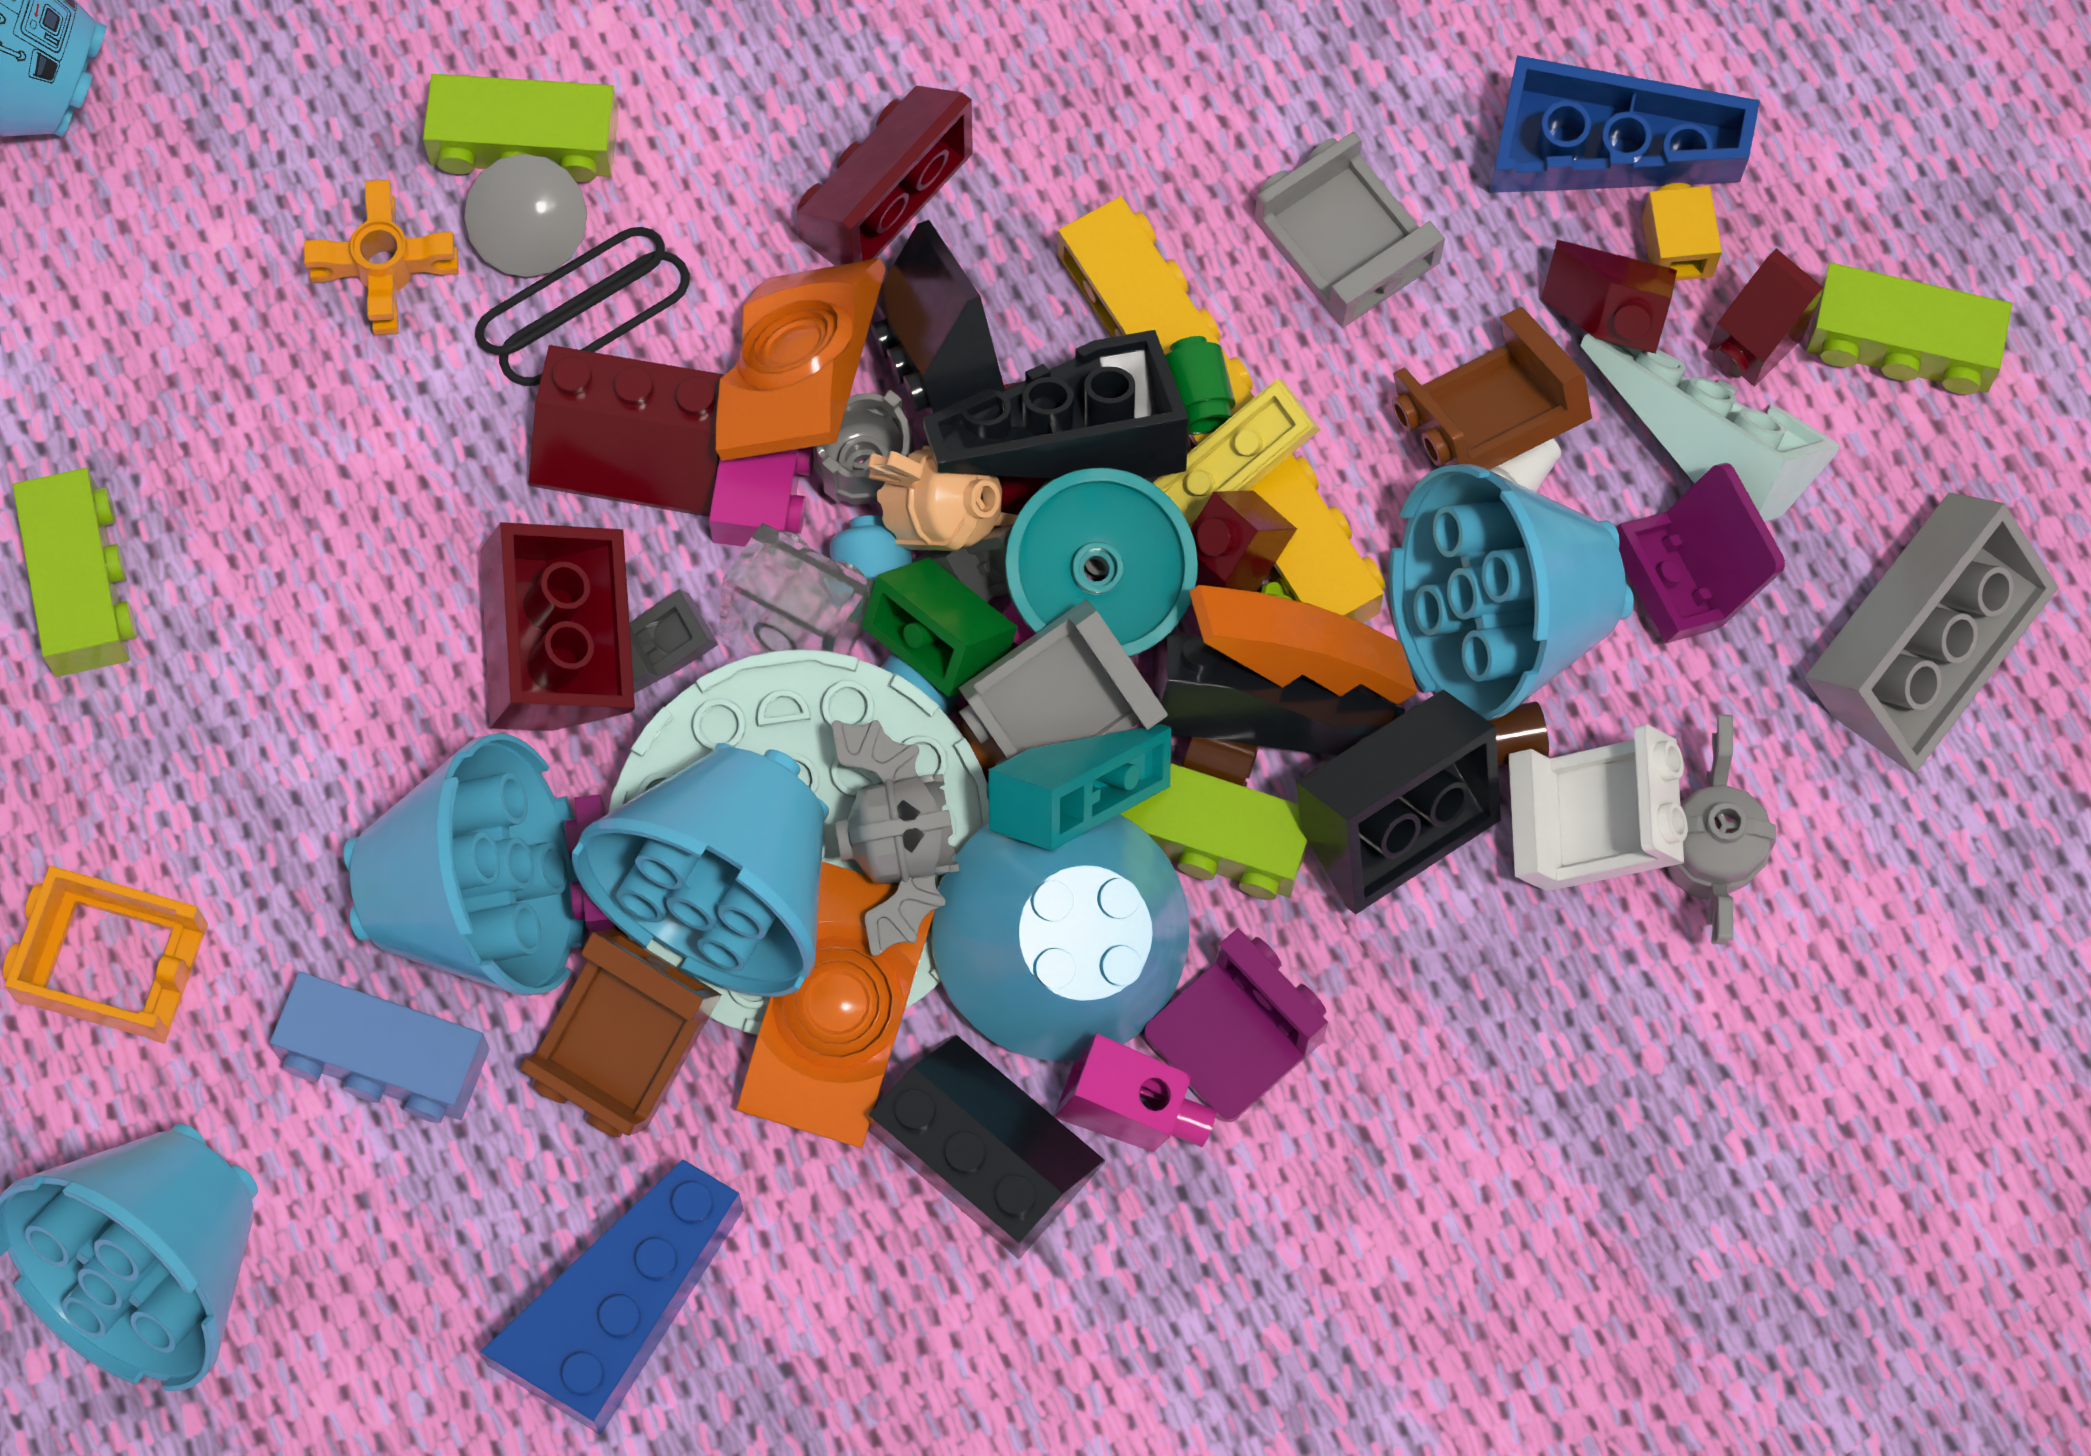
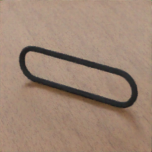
(581, 307)
(614, 334)

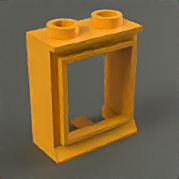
(50, 913)

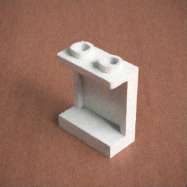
(1597, 811)

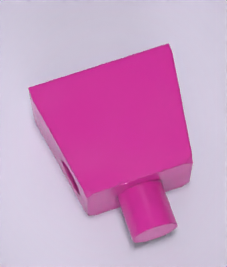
(1107, 1090)

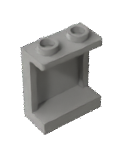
(1345, 230)
(1060, 688)

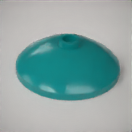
(1126, 528)

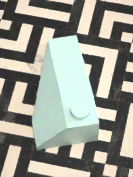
(1706, 427)

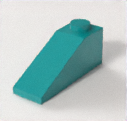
(1077, 784)

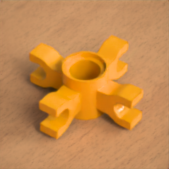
(426, 254)

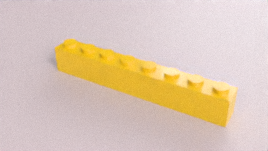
(1137, 291)

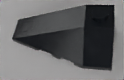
(1095, 411)
(1229, 702)

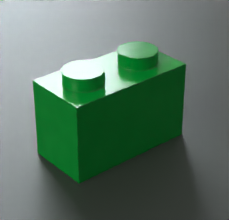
(936, 624)

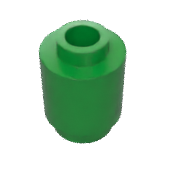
(1202, 383)

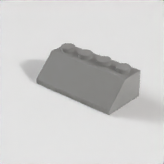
(1933, 629)

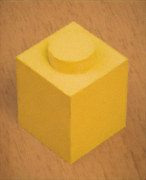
(1682, 230)

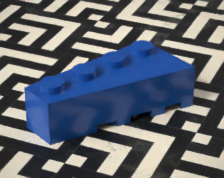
(1616, 131)
(614, 1304)

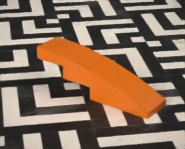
(1297, 638)

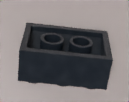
(934, 326)
(1401, 798)
(984, 1144)

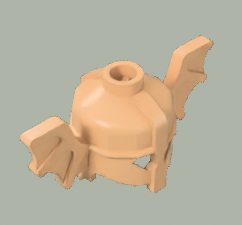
(935, 508)

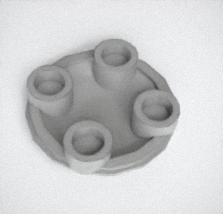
(525, 215)

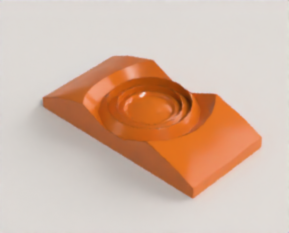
(796, 360)
(832, 1039)

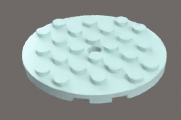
(790, 706)

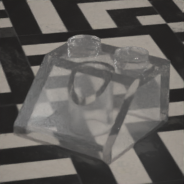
(790, 598)

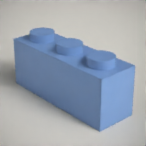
(379, 1048)

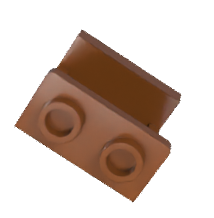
(1496, 401)
(621, 1034)

